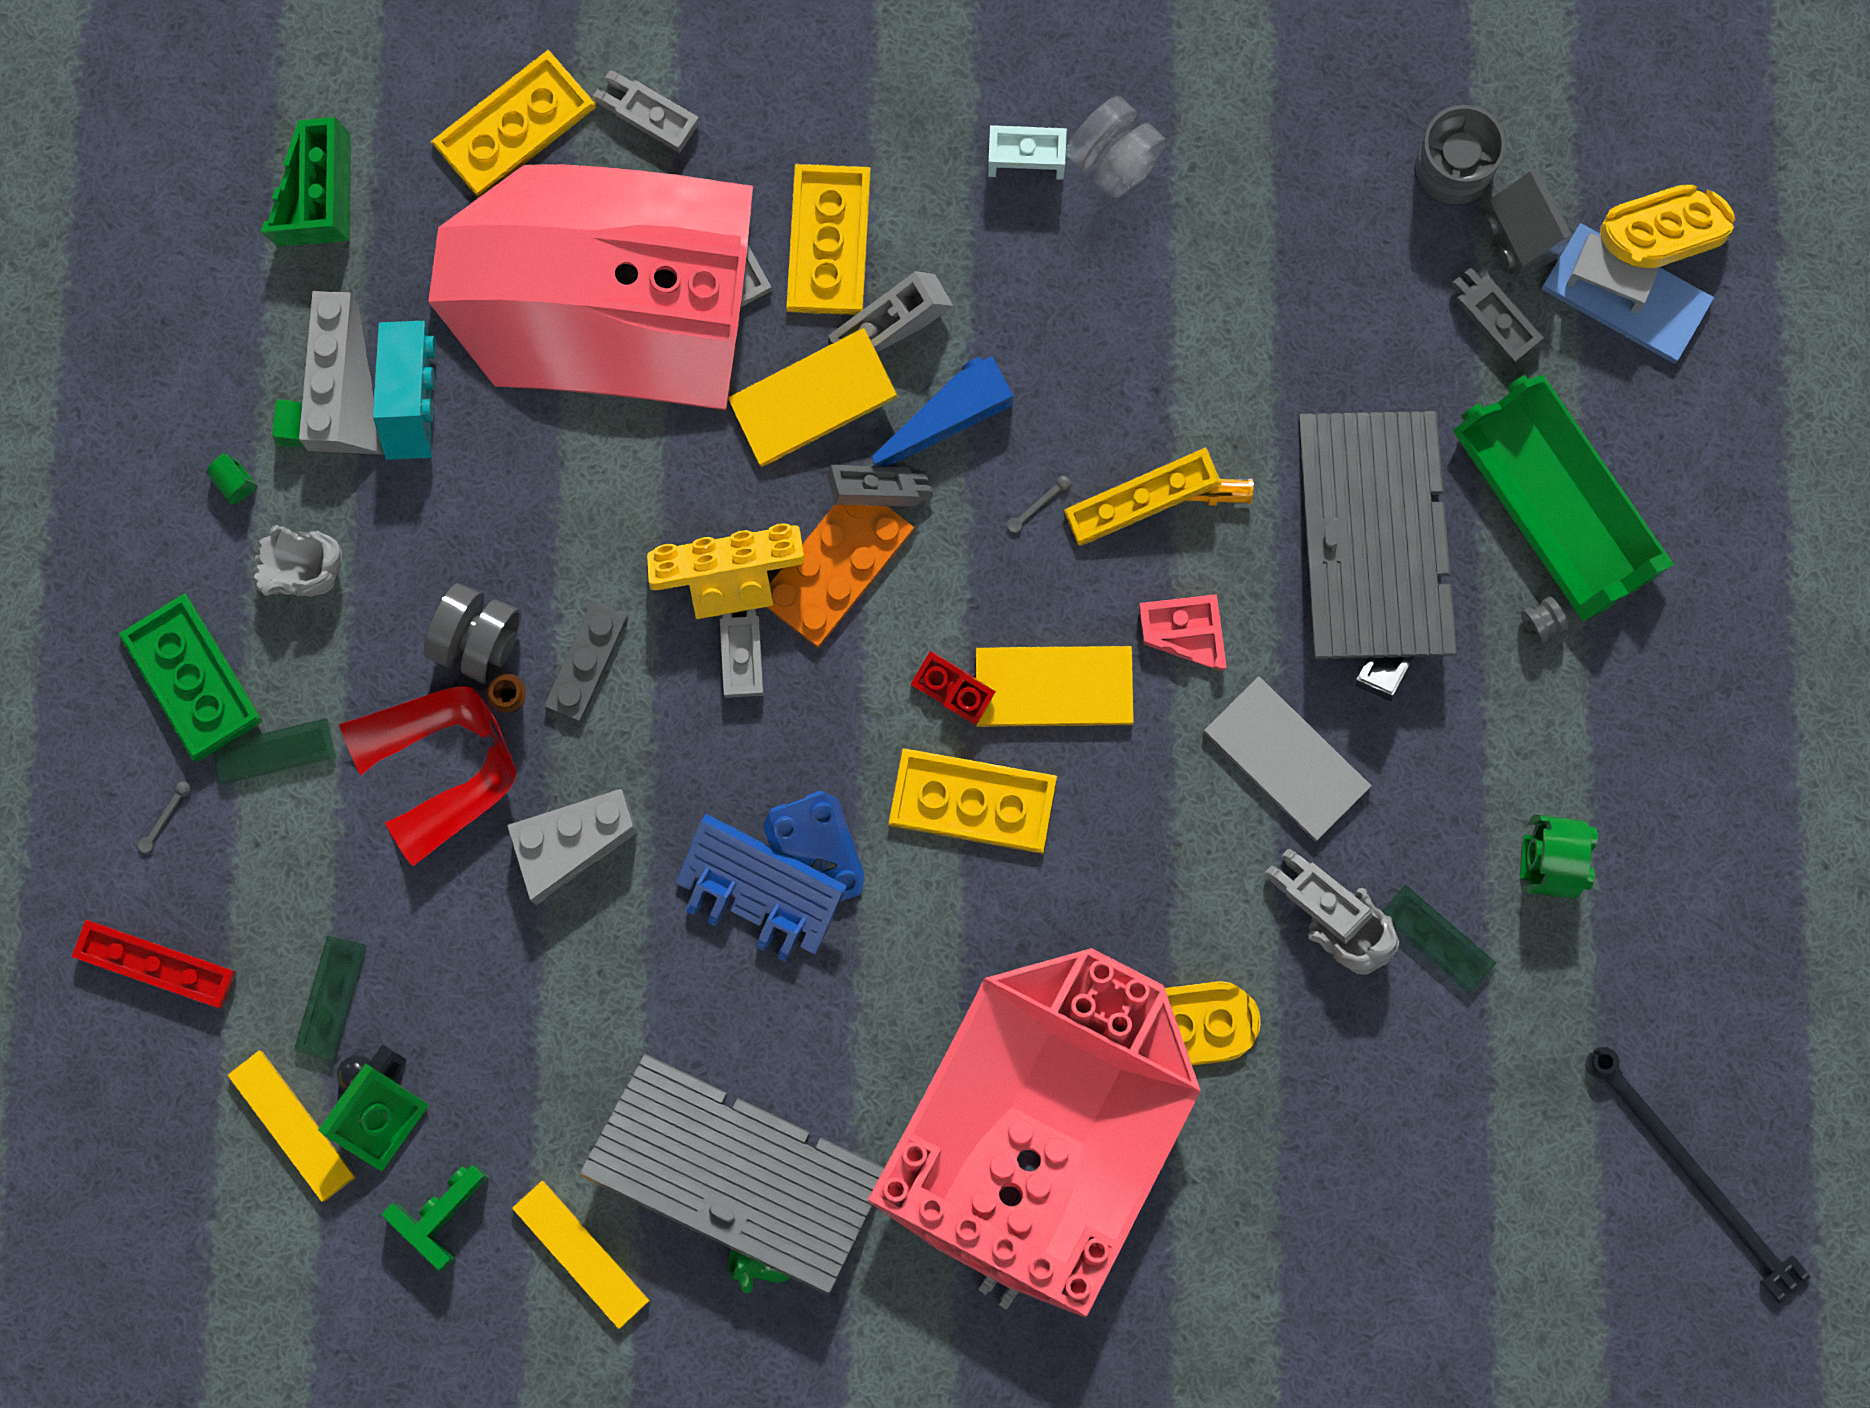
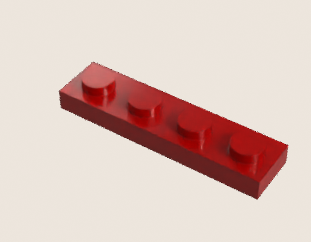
(154, 964)

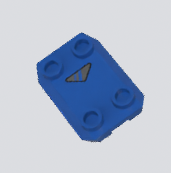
(818, 836)

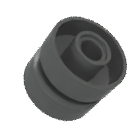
(1460, 154)
(470, 633)

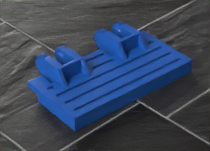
(762, 883)

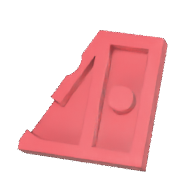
(1185, 629)

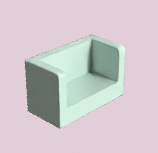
(1027, 148)

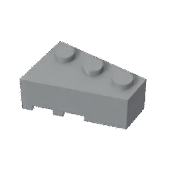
(569, 840)

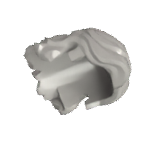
(296, 563)
(1368, 948)

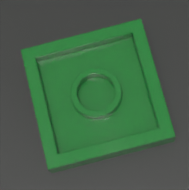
(373, 1117)

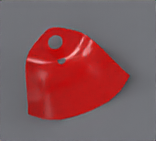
(399, 726)

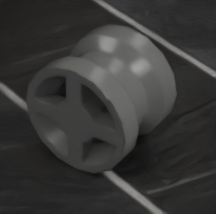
(1544, 620)

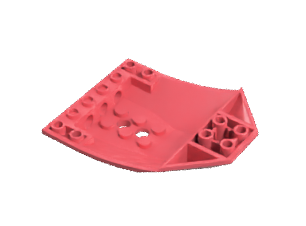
(536, 292)
(1060, 1064)

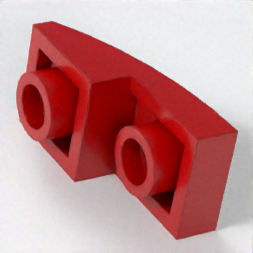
(953, 687)

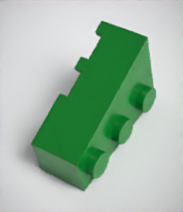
(315, 187)

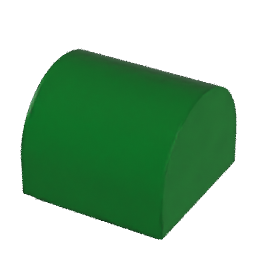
(287, 423)
(231, 478)

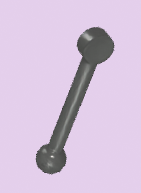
(1015, 524)
(146, 844)

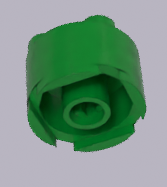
(1558, 857)

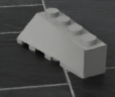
(337, 380)

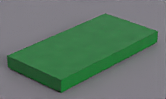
(190, 677)

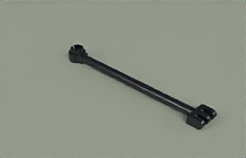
(1777, 1270)

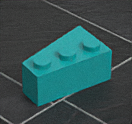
(404, 389)

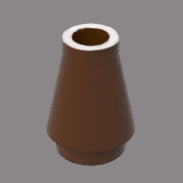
(501, 687)

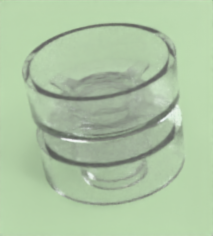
(1111, 142)

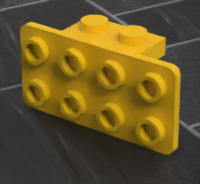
(727, 571)

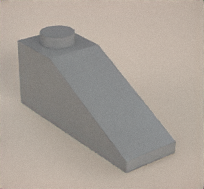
(899, 311)

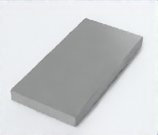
(1287, 758)

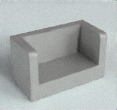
(1601, 268)

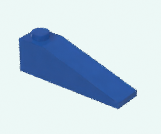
(963, 402)

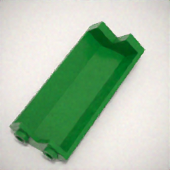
(1562, 496)

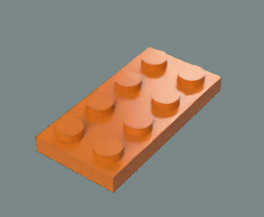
(839, 566)

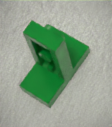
(436, 1215)

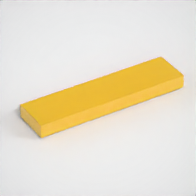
(1142, 497)
(291, 1126)
(581, 1254)

